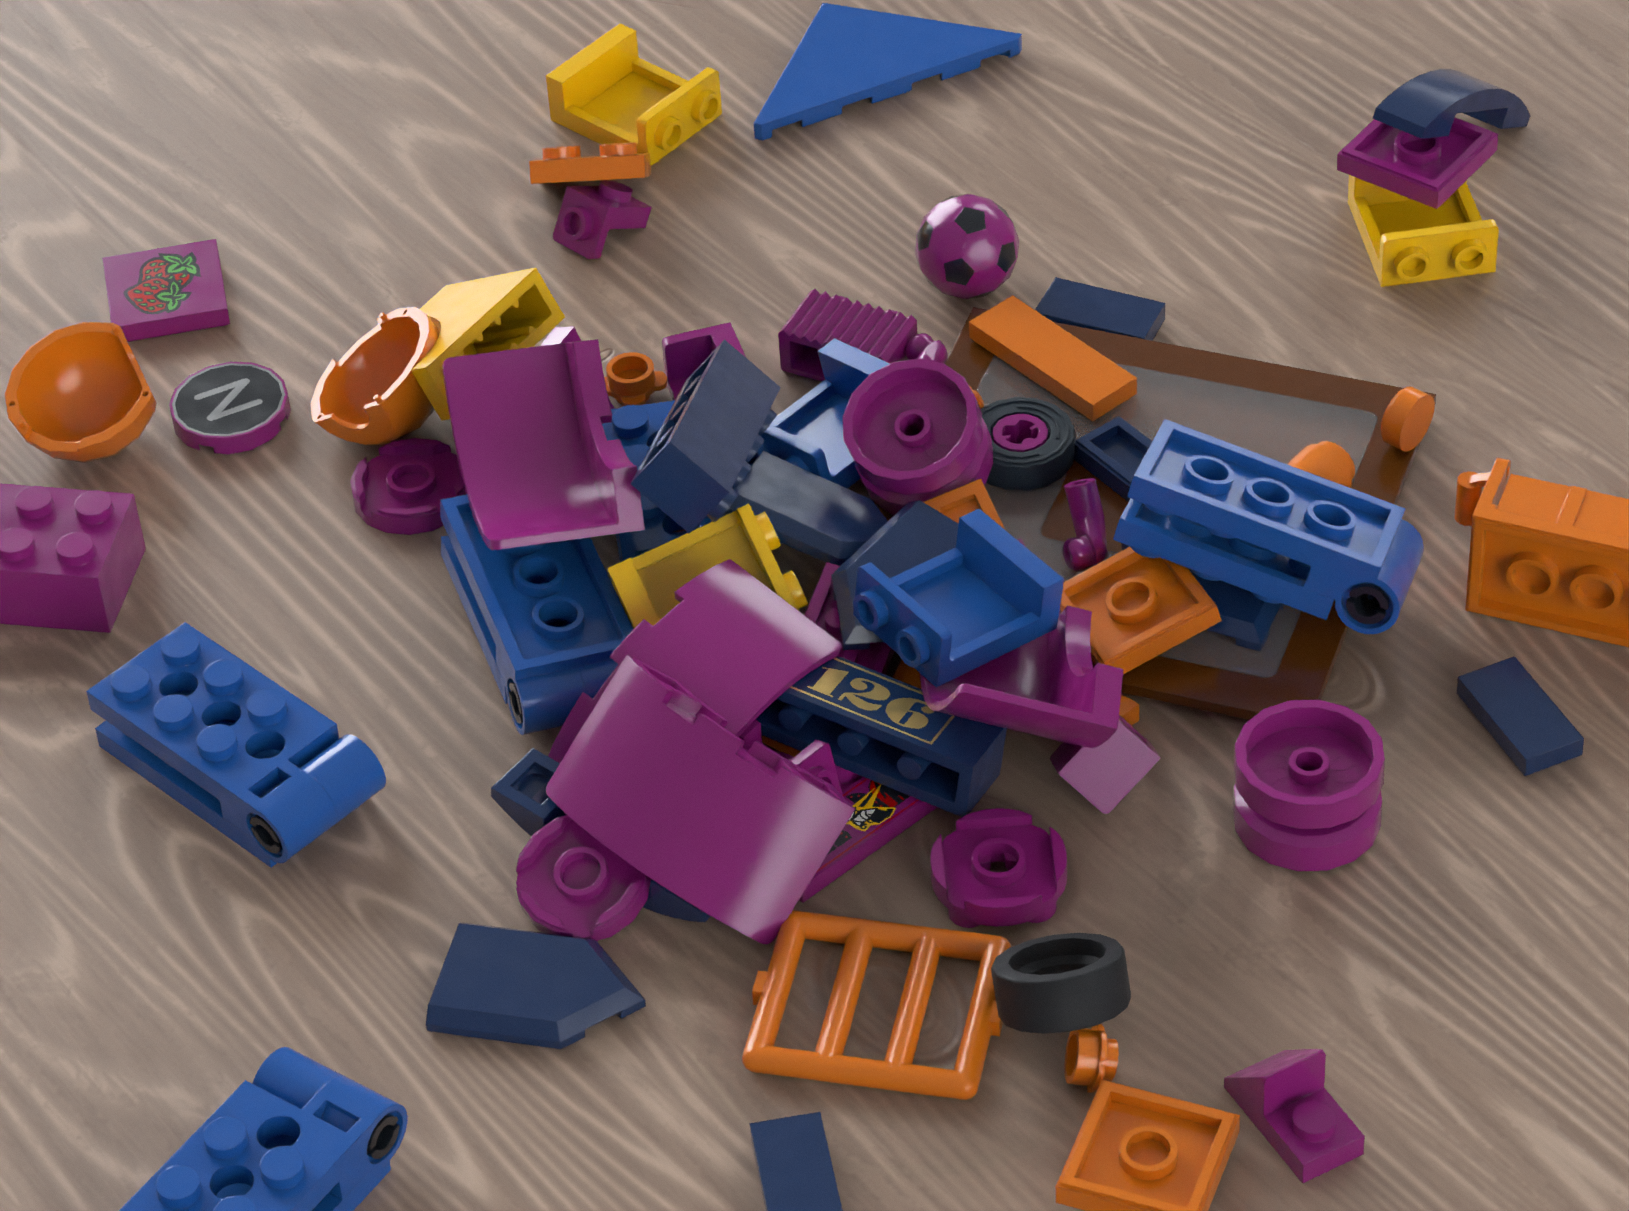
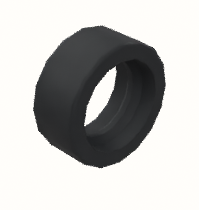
(1061, 983)

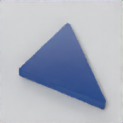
(872, 55)

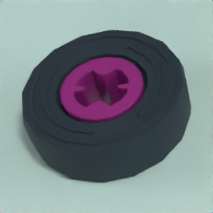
(1045, 441)

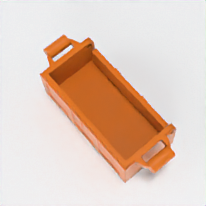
(1546, 553)

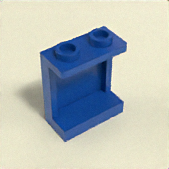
(812, 427)
(961, 603)

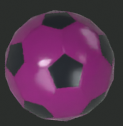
(967, 246)

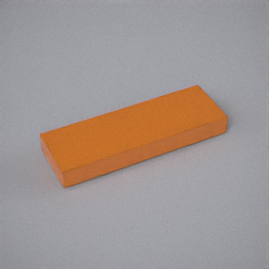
(1053, 358)

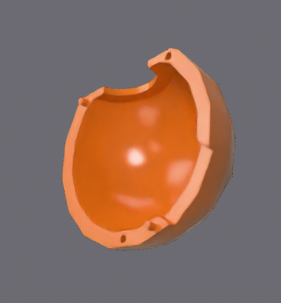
(371, 389)
(80, 393)

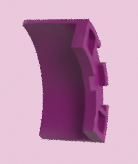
(538, 446)
(726, 644)
(1040, 688)
(695, 807)

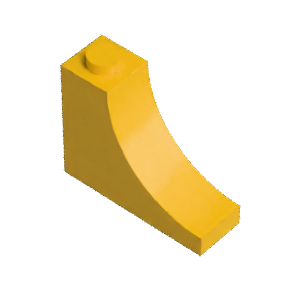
(484, 317)

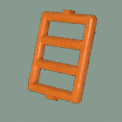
(897, 1070)

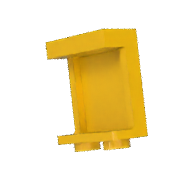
(624, 99)
(1420, 242)
(649, 580)

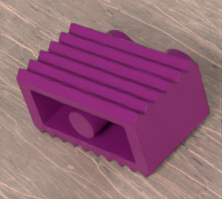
(826, 317)

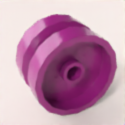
(916, 433)
(1308, 785)

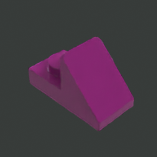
(1296, 1112)

